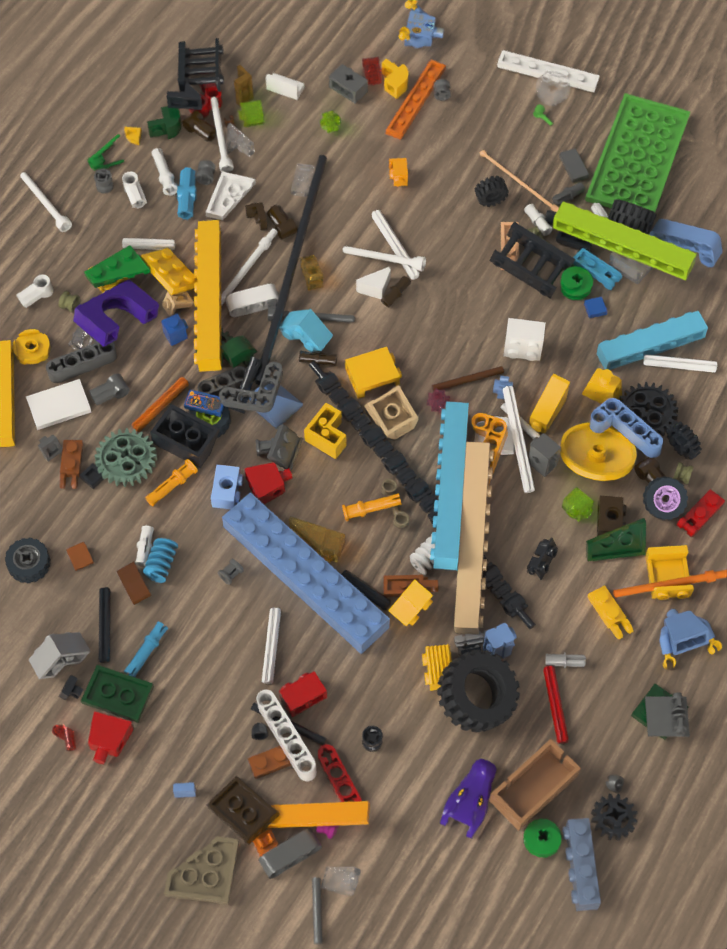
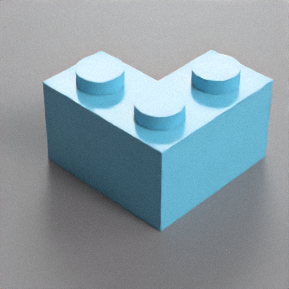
(307, 328)

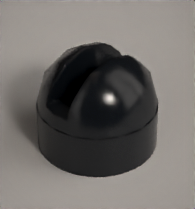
(259, 731)

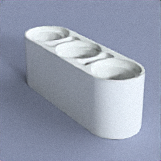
(251, 300)

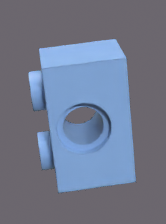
(224, 477)

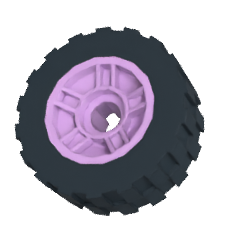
(676, 498)

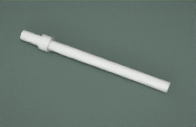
(264, 244)

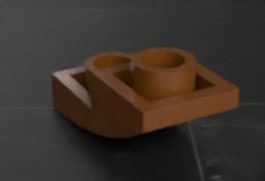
(133, 583)

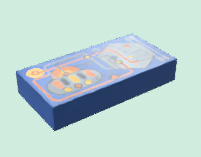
(204, 403)

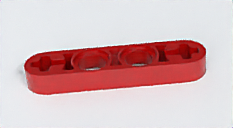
(343, 780)

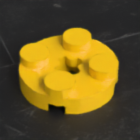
(35, 355)

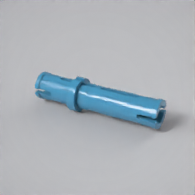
(146, 649)

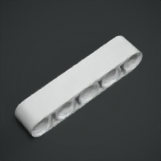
(290, 743)

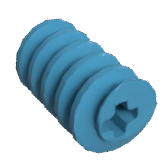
(159, 559)

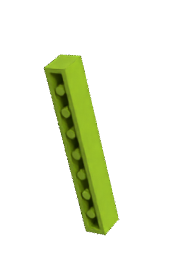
(624, 240)

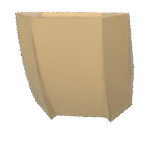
(393, 413)

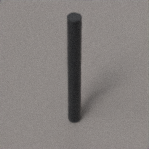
(300, 729)

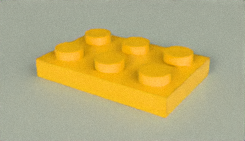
(169, 271)

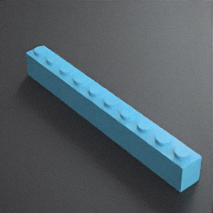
(450, 487)

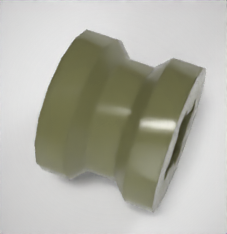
(69, 301)
(683, 473)

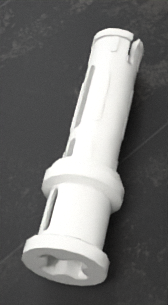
(166, 177)

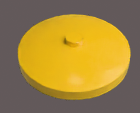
(597, 455)

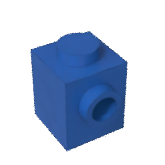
(174, 329)

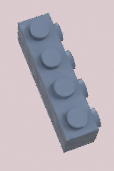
(582, 864)

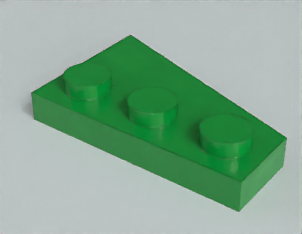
(118, 266)

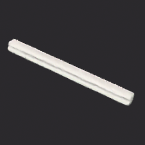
(518, 439)

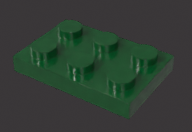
(117, 693)

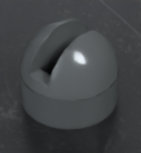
(615, 783)

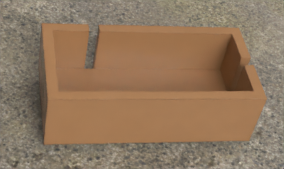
(534, 784)

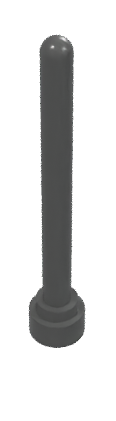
(322, 316)

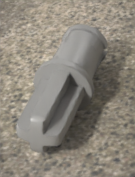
(565, 660)

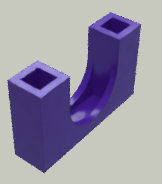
(124, 296)

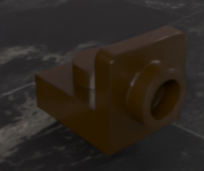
(257, 211)

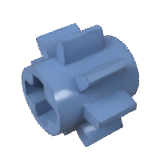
(500, 384)

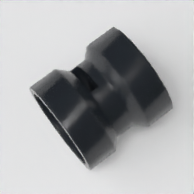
(374, 735)

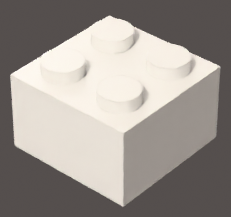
(524, 339)

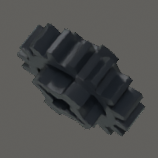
(683, 440)
(615, 825)

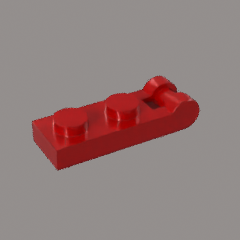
(701, 513)

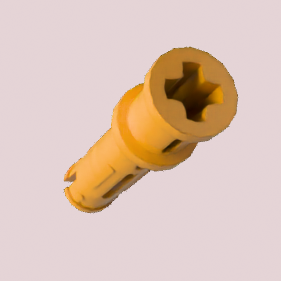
(178, 477)
(362, 508)

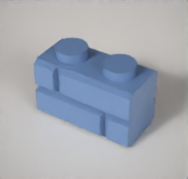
(500, 640)

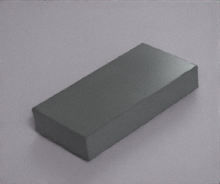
(574, 165)

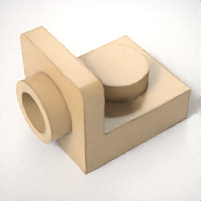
(176, 301)

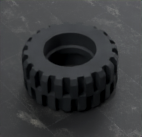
(498, 677)

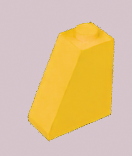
(549, 404)

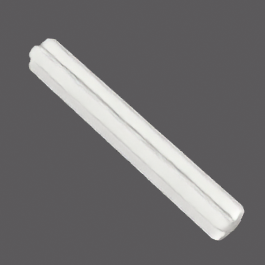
(680, 363)
(271, 646)

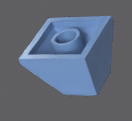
(283, 408)

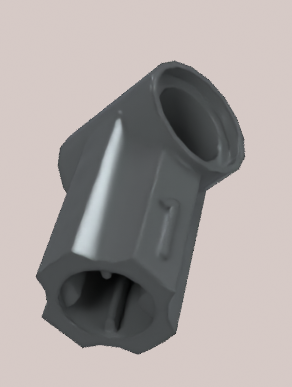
(114, 387)

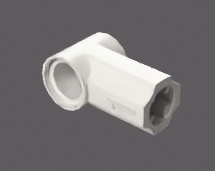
(134, 190)
(36, 291)

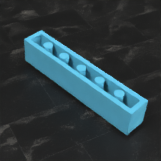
(652, 340)

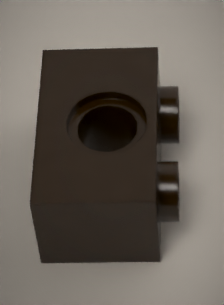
(608, 507)

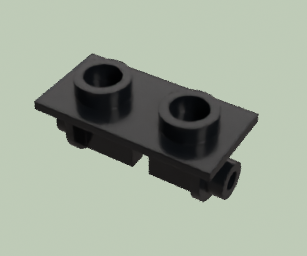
(547, 551)

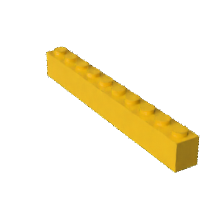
(208, 296)

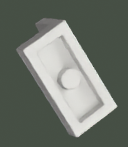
(284, 86)

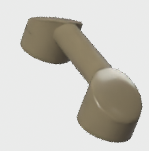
(401, 518)

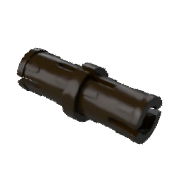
(318, 357)

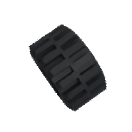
(632, 216)

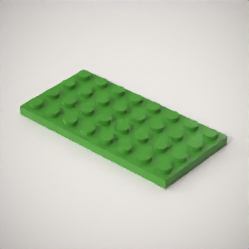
(638, 153)

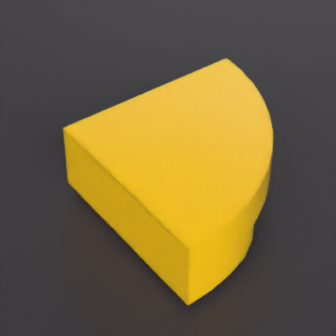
(133, 134)

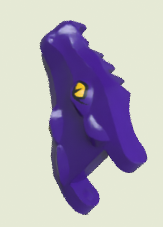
(471, 798)

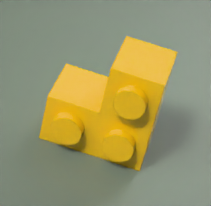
(323, 431)
(411, 603)

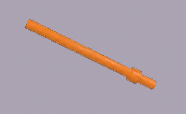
(708, 576)

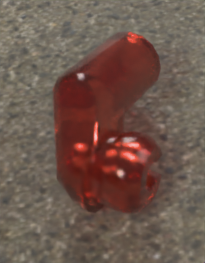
(65, 734)

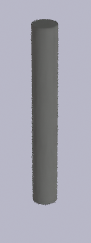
(317, 910)

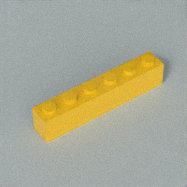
(7, 395)

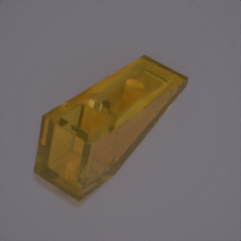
(321, 539)

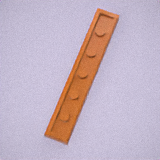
(415, 99)

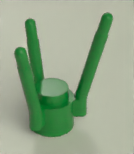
(96, 161)

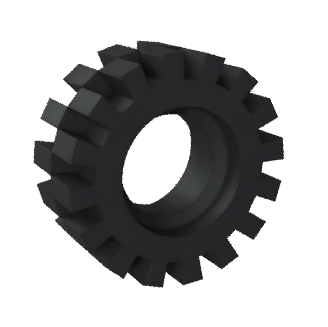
(491, 191)

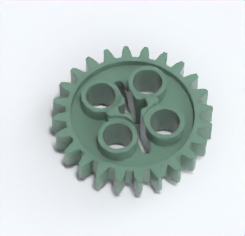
(125, 457)

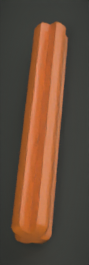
(160, 404)

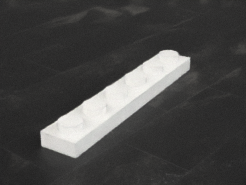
(536, 68)

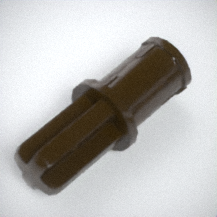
(396, 291)

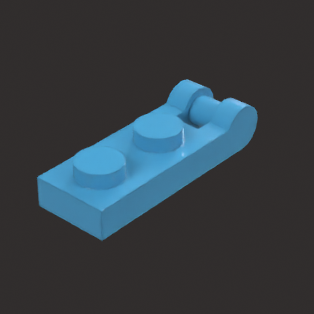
(597, 268)

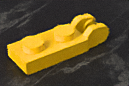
(609, 611)

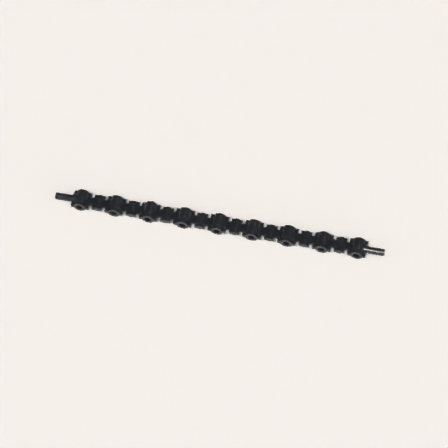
(417, 489)

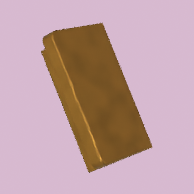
(243, 86)

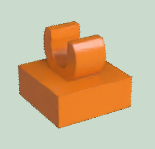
(265, 842)

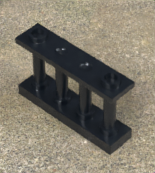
(184, 64)
(539, 246)

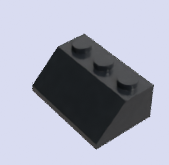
(184, 435)

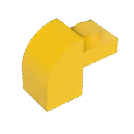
(396, 78)

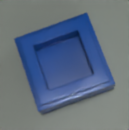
(595, 307)

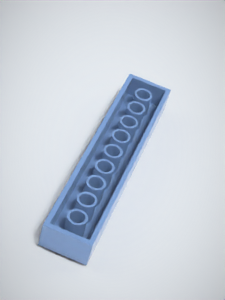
(306, 573)

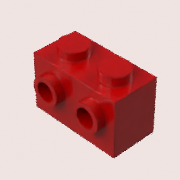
(302, 693)

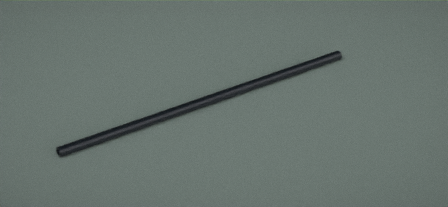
(291, 267)

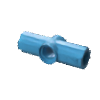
(186, 193)

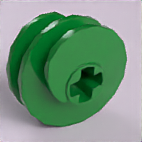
(576, 283)
(543, 848)

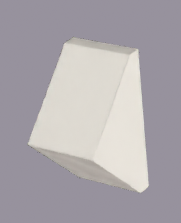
(374, 284)

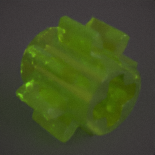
(330, 121)

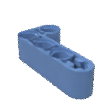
(696, 239)
(648, 442)

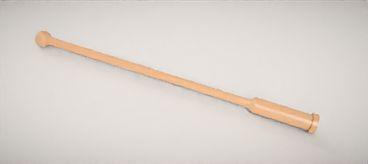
(554, 208)

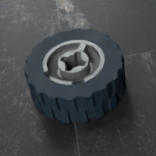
(27, 570)

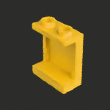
(372, 370)
(668, 564)

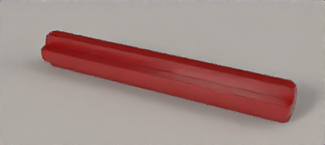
(555, 705)

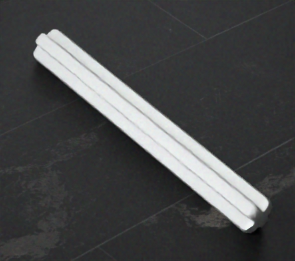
(393, 241)

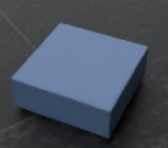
(184, 790)

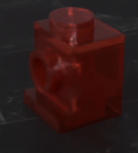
(371, 70)

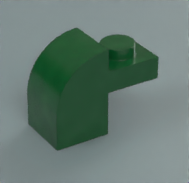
(168, 124)
(238, 351)

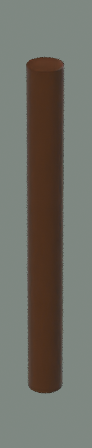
(469, 378)

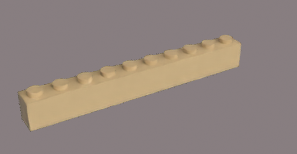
(472, 538)

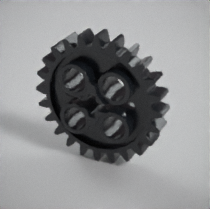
(651, 396)

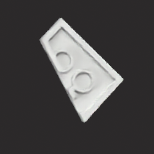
(228, 194)

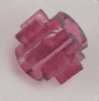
(437, 400)

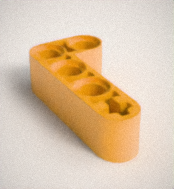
(490, 435)

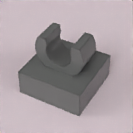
(49, 447)

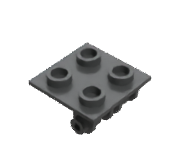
(667, 716)

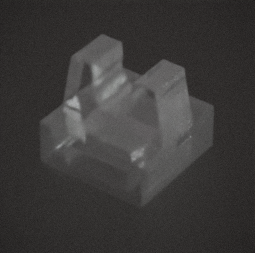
(80, 339)

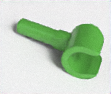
(539, 112)

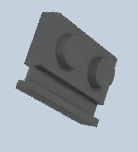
(285, 447)

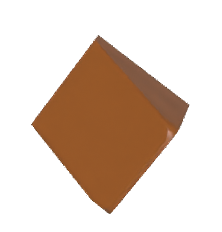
(79, 556)

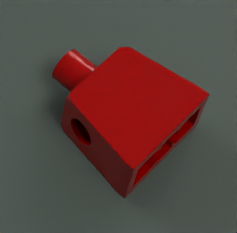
(267, 481)
(108, 736)

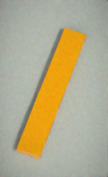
(321, 814)

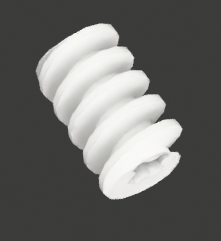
(421, 557)

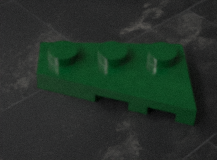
(618, 543)

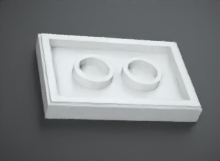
(58, 404)

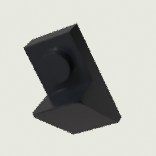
(184, 100)

